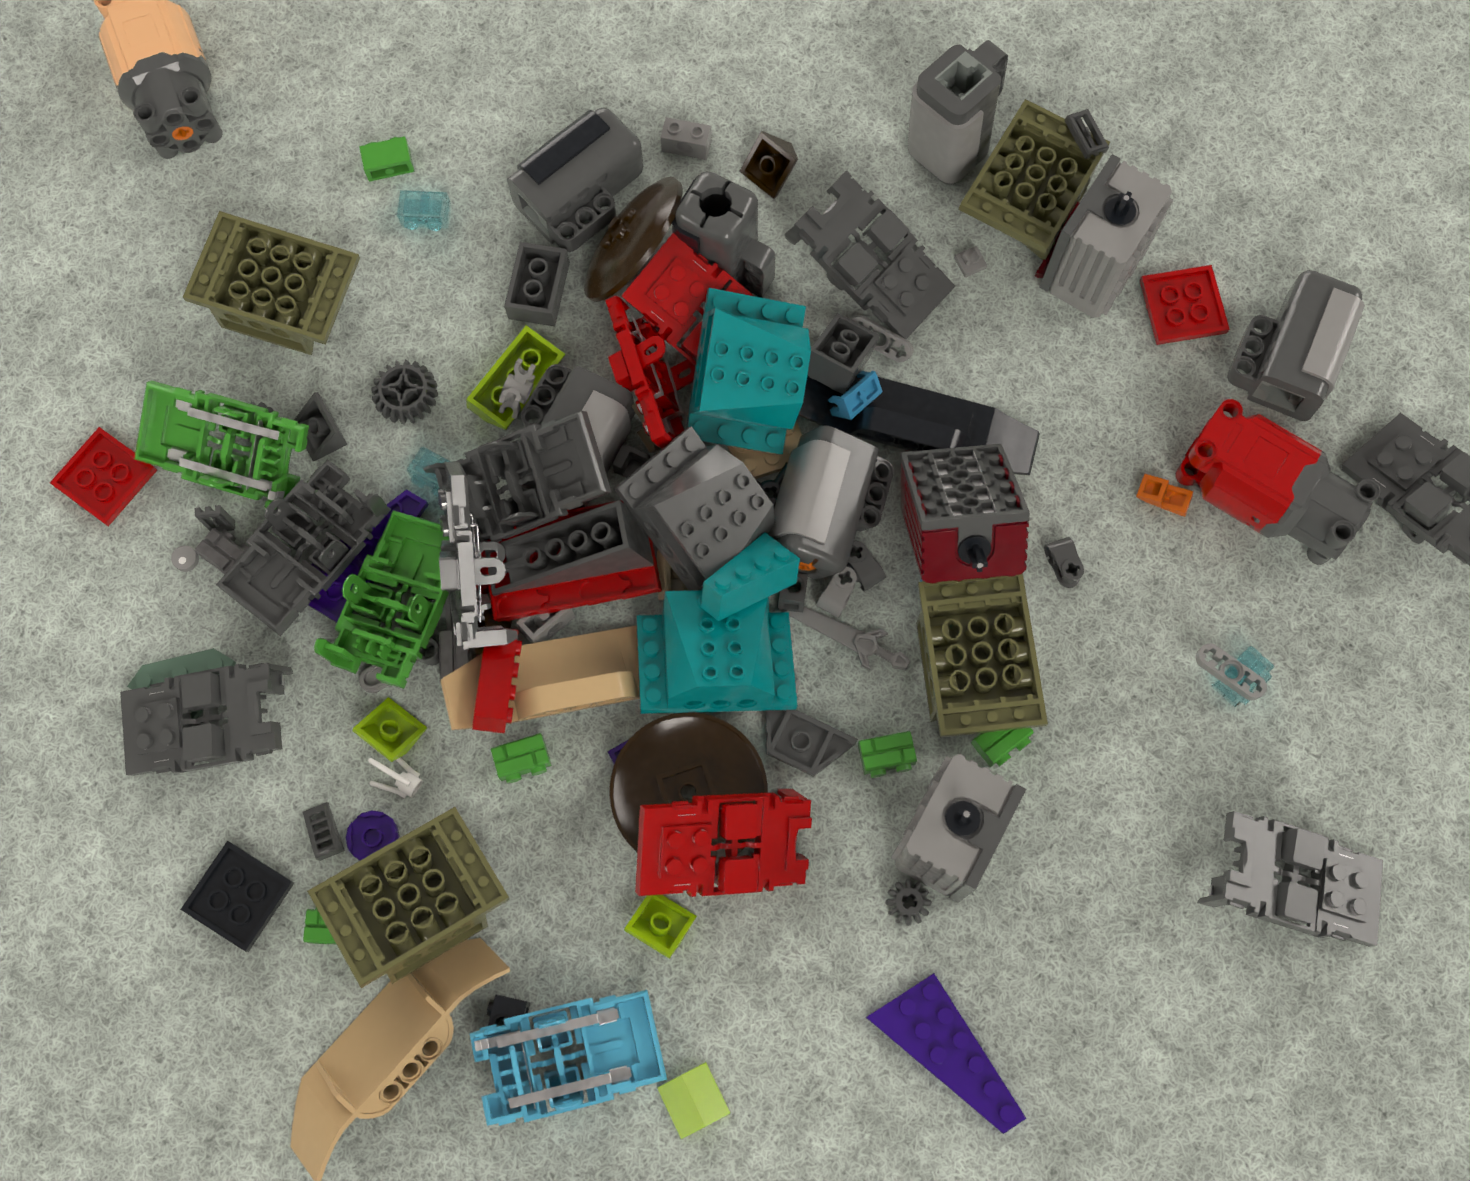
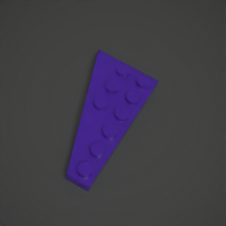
(332, 600)
(938, 1038)

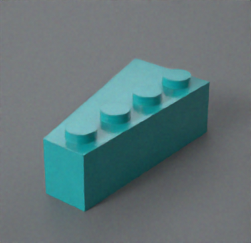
(750, 577)

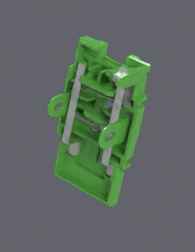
(176, 437)

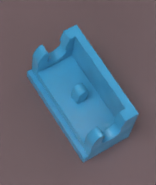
(857, 396)

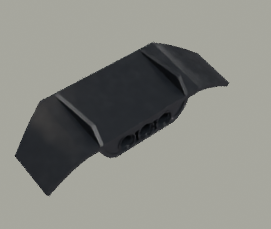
(925, 421)

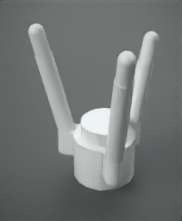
(407, 783)

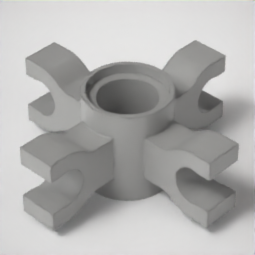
(517, 388)

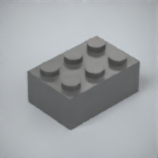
(537, 284)
(841, 353)

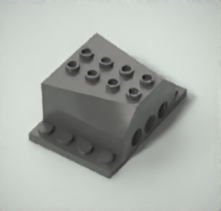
(697, 506)

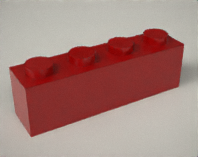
(495, 687)

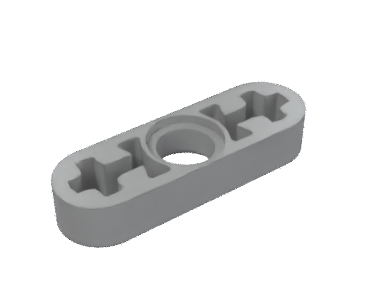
(899, 341)
(1243, 688)

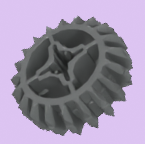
(386, 388)

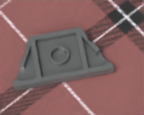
(804, 741)

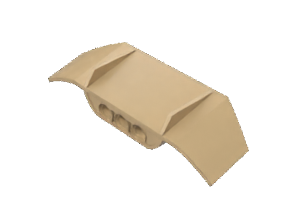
(556, 677)
(386, 1049)

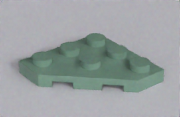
(190, 663)

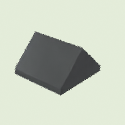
(323, 431)

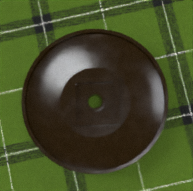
(632, 238)
(679, 753)

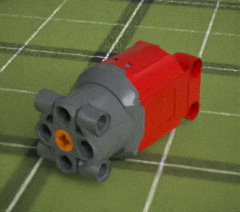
(1276, 482)

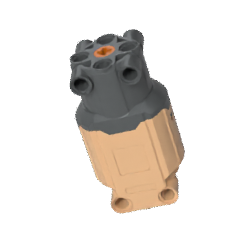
(159, 72)

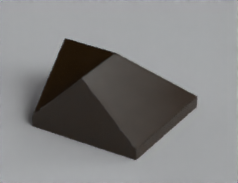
(769, 163)

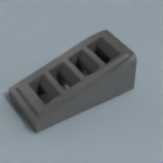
(328, 851)

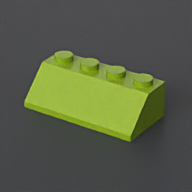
(532, 350)

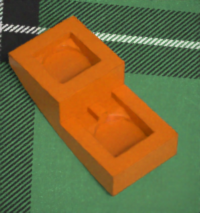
(1166, 496)

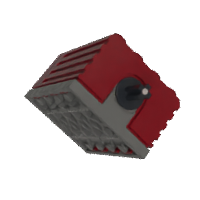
(964, 513)

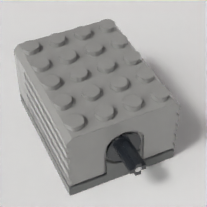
(1106, 237)
(957, 827)

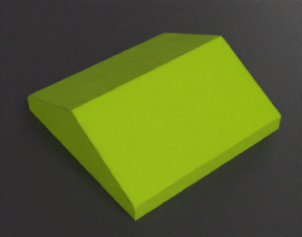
(390, 730)
(660, 924)
(693, 1100)

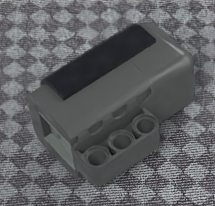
(576, 177)
(722, 226)

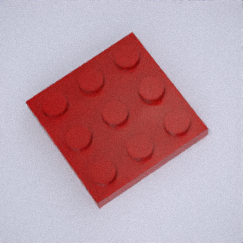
(1184, 304)
(103, 476)

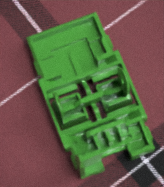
(403, 555)

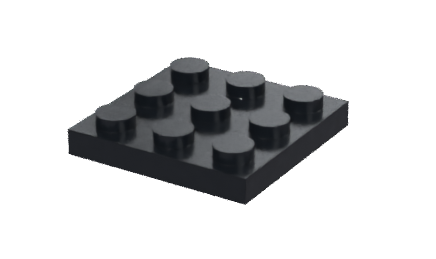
(237, 896)

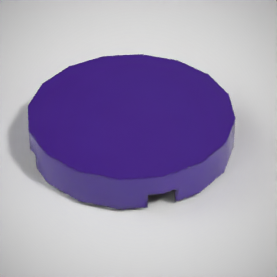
(363, 841)

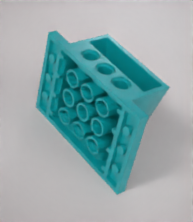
(749, 371)
(711, 664)

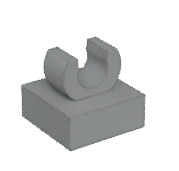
(970, 261)

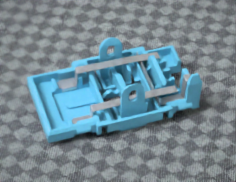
(618, 1047)

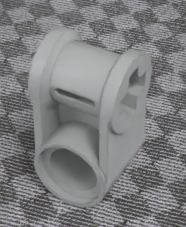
(836, 594)

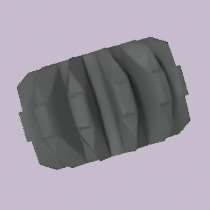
(911, 911)

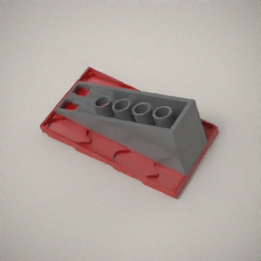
(574, 562)

